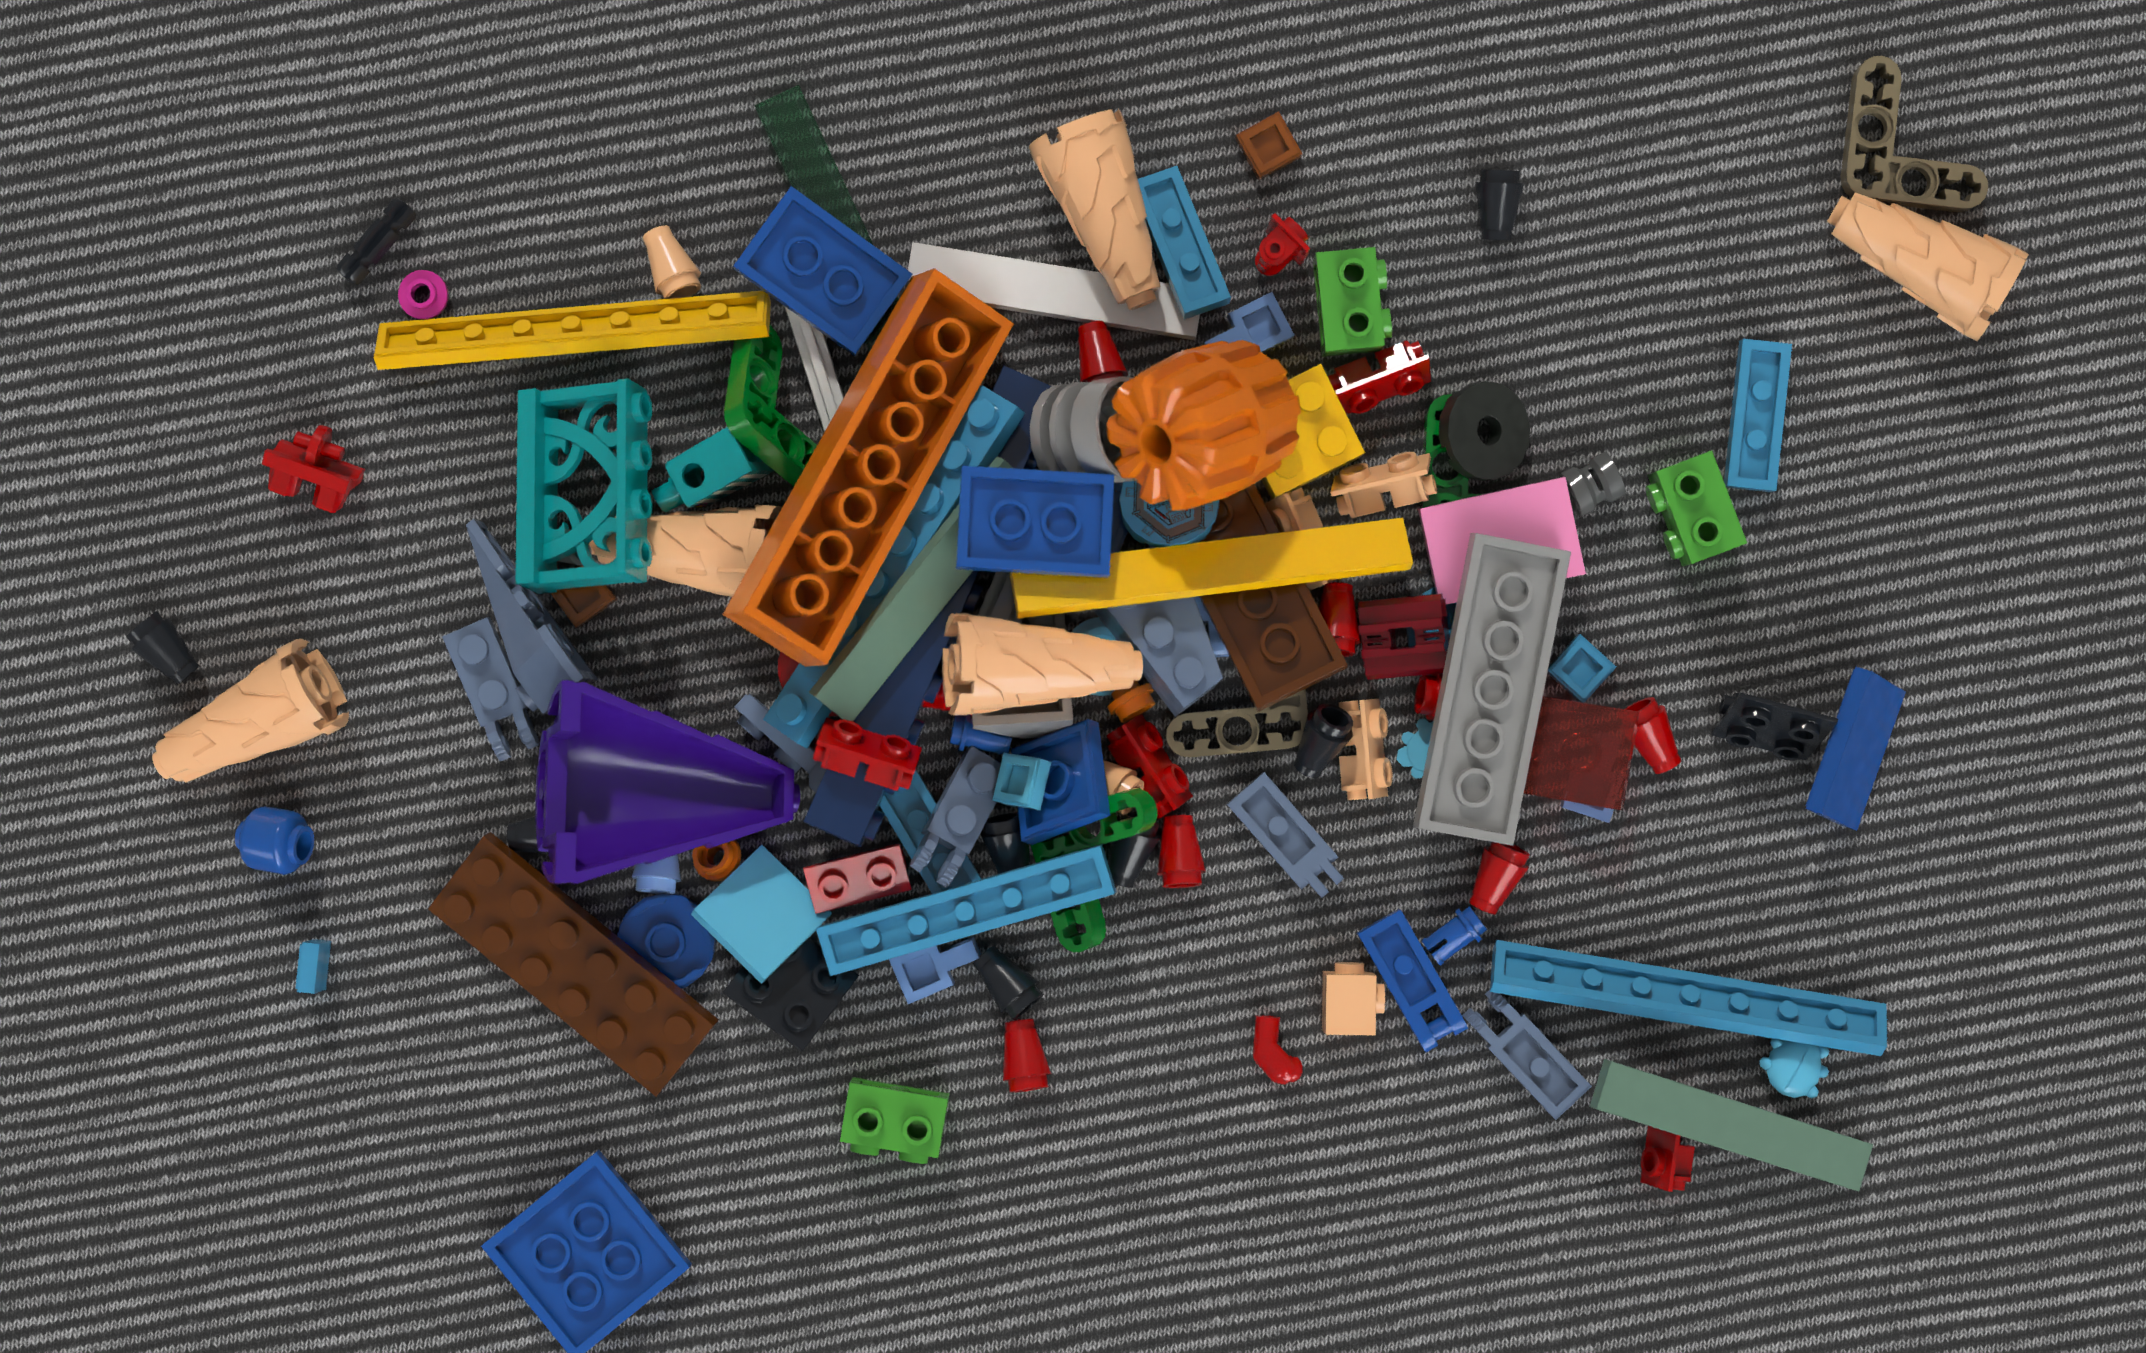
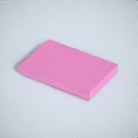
(1527, 514)

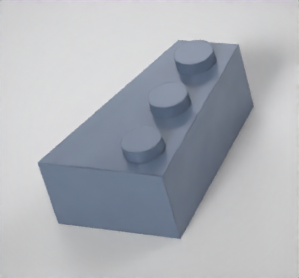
(1172, 646)

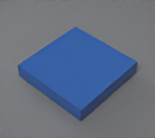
(1075, 783)

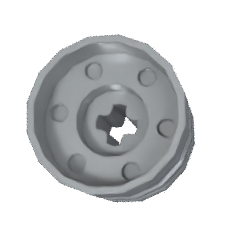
(1071, 428)

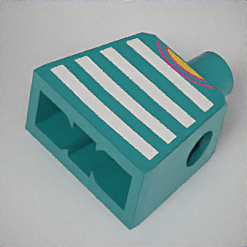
(726, 470)

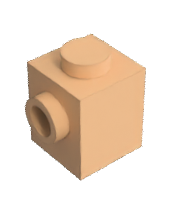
(1351, 1000)

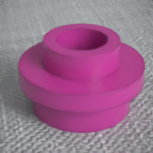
(436, 302)

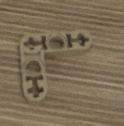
(1891, 168)
(1295, 705)

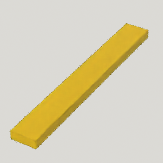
(573, 330)
(1221, 568)

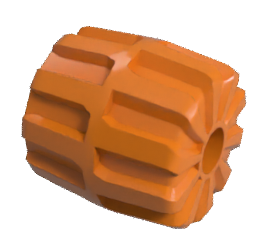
(1204, 423)

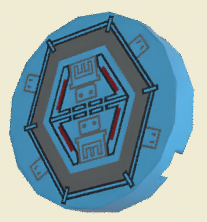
(1159, 524)

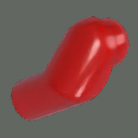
(1270, 1056)

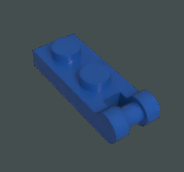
(1411, 978)

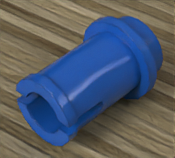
(965, 736)
(1457, 932)

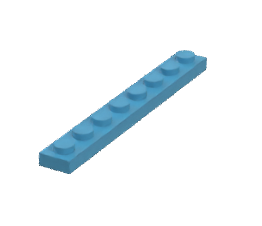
(974, 443)
(1689, 998)

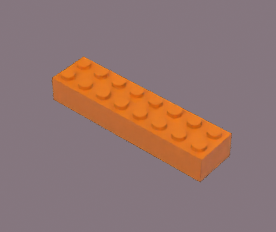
(868, 469)

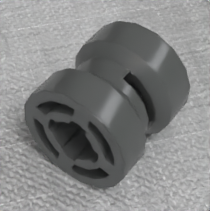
(1593, 484)

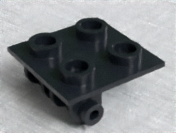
(1771, 726)
(795, 996)

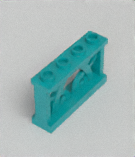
(538, 474)

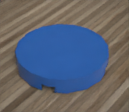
(669, 937)

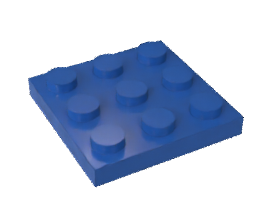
(586, 1255)

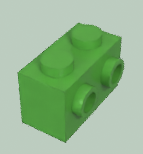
(1350, 301)
(1695, 509)
(894, 1119)

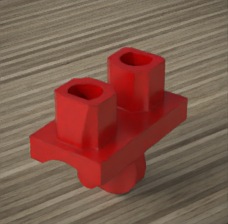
(315, 461)

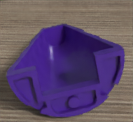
(643, 787)

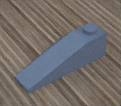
(532, 638)

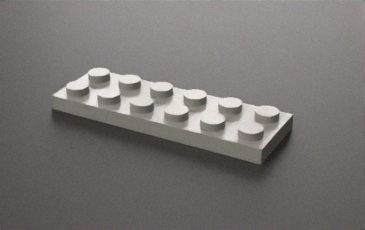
(1491, 689)

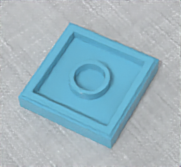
(760, 914)

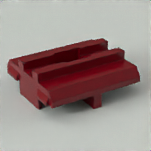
(1385, 615)

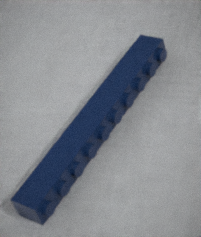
(849, 804)

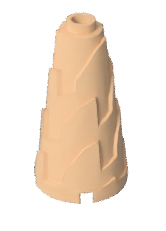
(1101, 196)
(1934, 261)
(703, 547)
(1026, 664)
(269, 710)

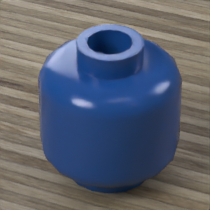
(274, 840)

